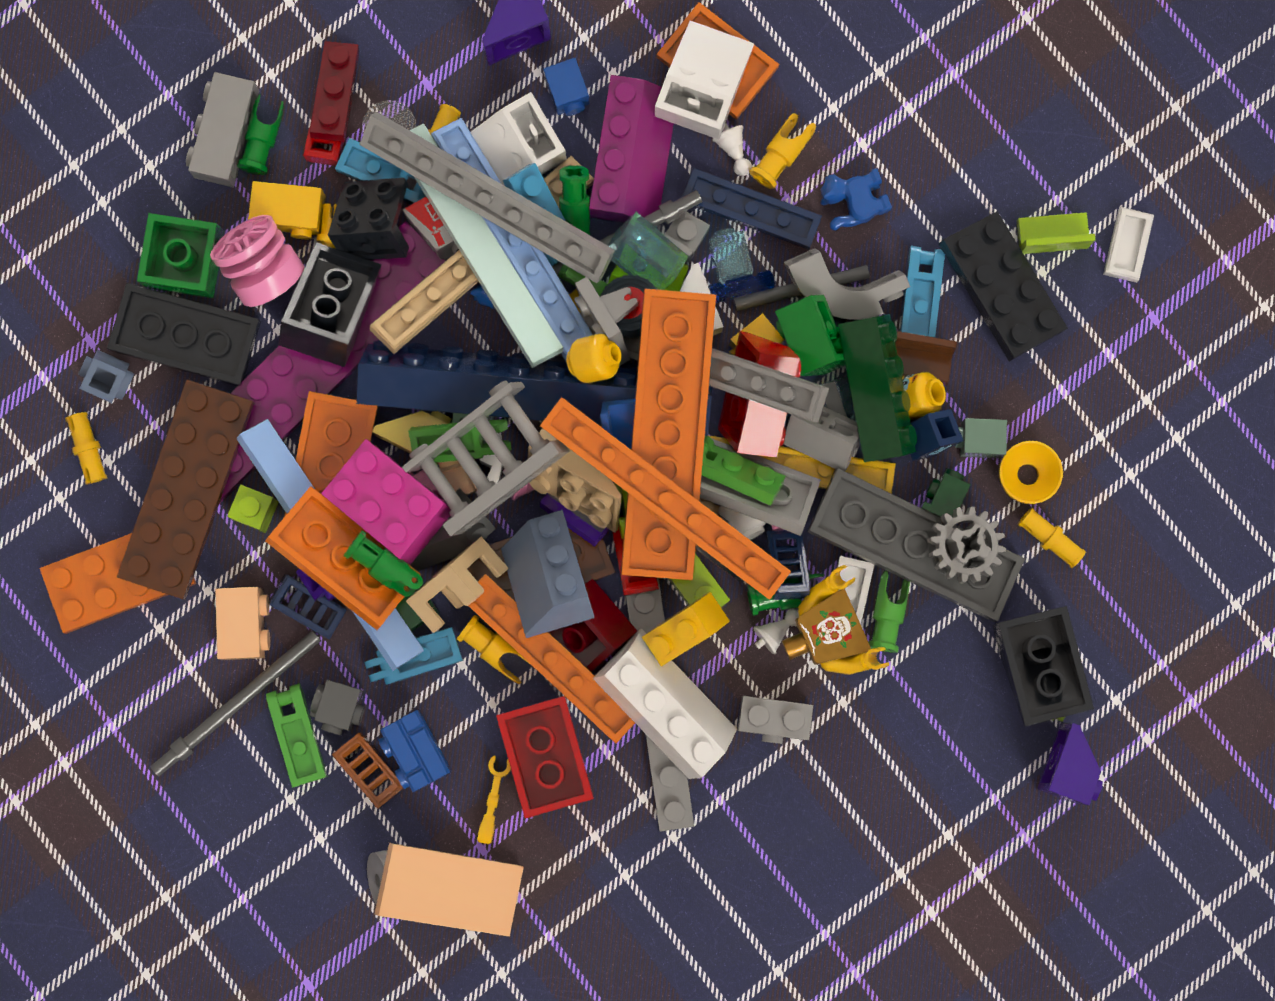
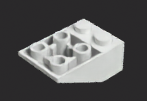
(703, 79)
(518, 138)

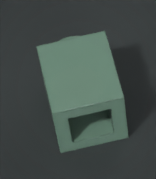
(983, 438)

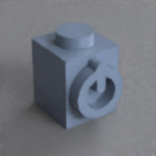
(105, 376)

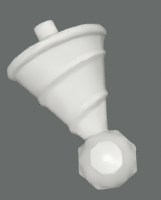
(732, 143)
(773, 633)

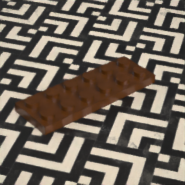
(185, 489)

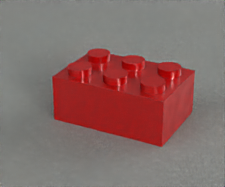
(545, 757)

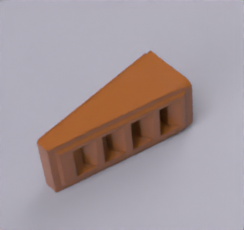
(349, 767)

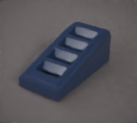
(790, 590)
(280, 592)

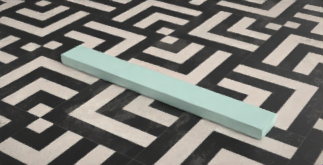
(494, 273)

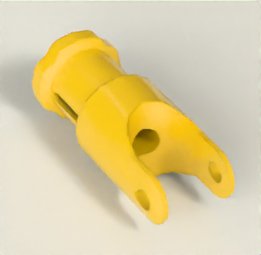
(781, 152)
(489, 645)

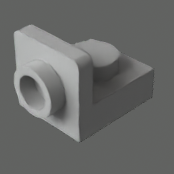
(687, 233)

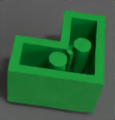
(812, 335)

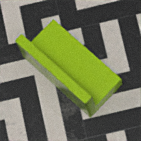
(1054, 233)

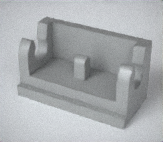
(828, 441)

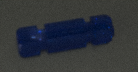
(742, 285)

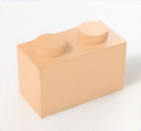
(241, 623)

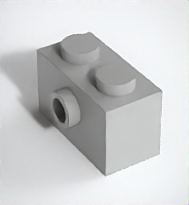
(775, 719)

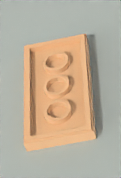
(448, 890)

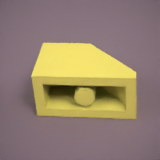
(397, 430)

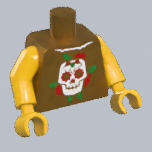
(832, 630)

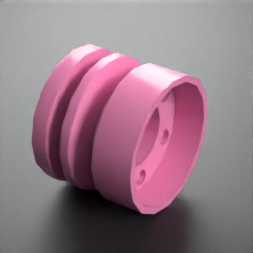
(257, 261)

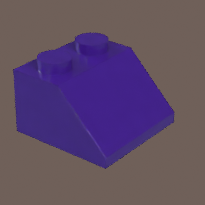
(515, 28)
(1071, 767)

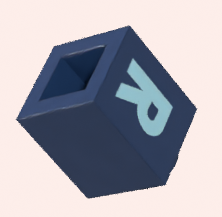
(935, 434)

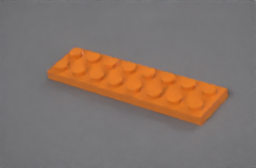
(669, 423)

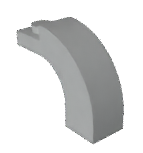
(862, 302)

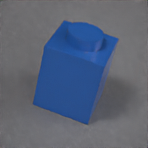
(566, 87)

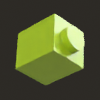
(253, 508)

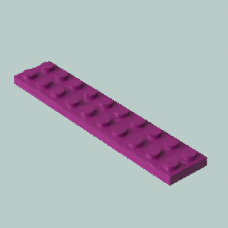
(286, 376)

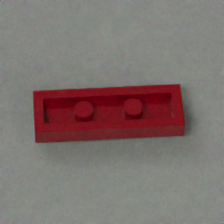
(334, 91)

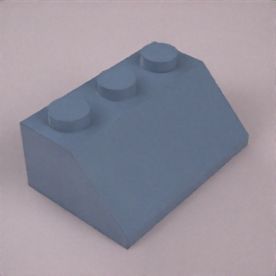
(546, 576)

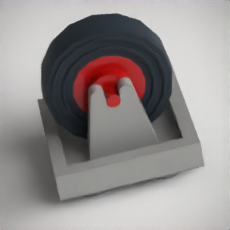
(617, 309)

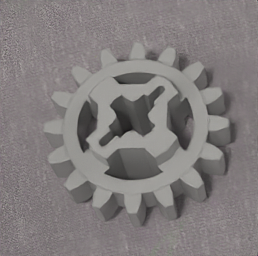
(979, 552)

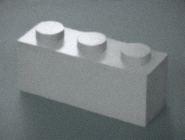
(221, 129)

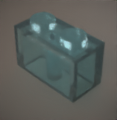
(646, 252)

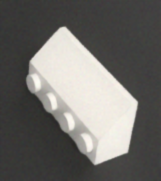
(667, 707)

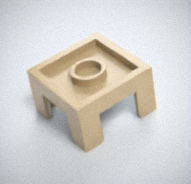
(455, 582)

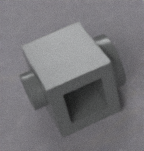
(337, 707)

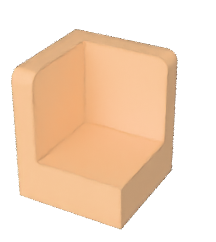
(457, 477)

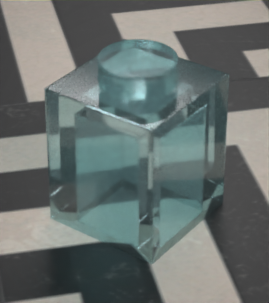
(730, 255)

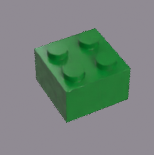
(178, 255)

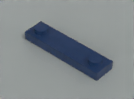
(754, 209)

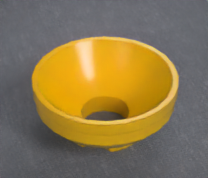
(1044, 461)

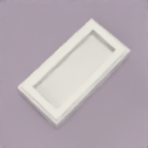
(1128, 244)

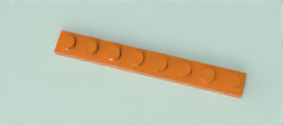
(665, 498)

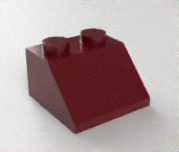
(598, 637)

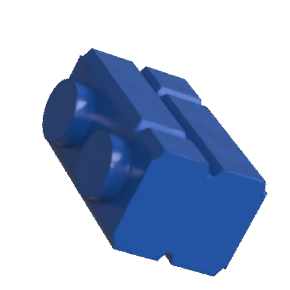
(414, 751)

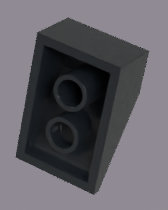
(329, 304)
(1043, 665)

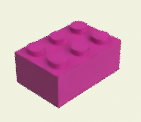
(387, 502)

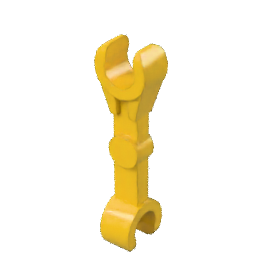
(487, 825)

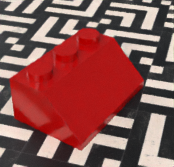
(748, 424)

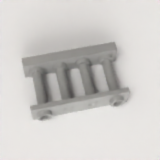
(516, 473)

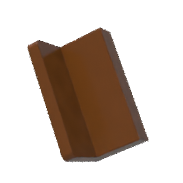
(925, 355)

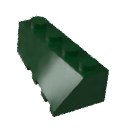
(877, 388)

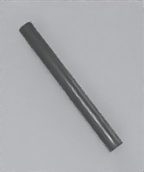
(790, 290)

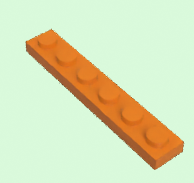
(551, 661)

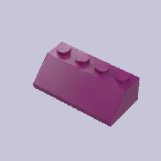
(630, 152)

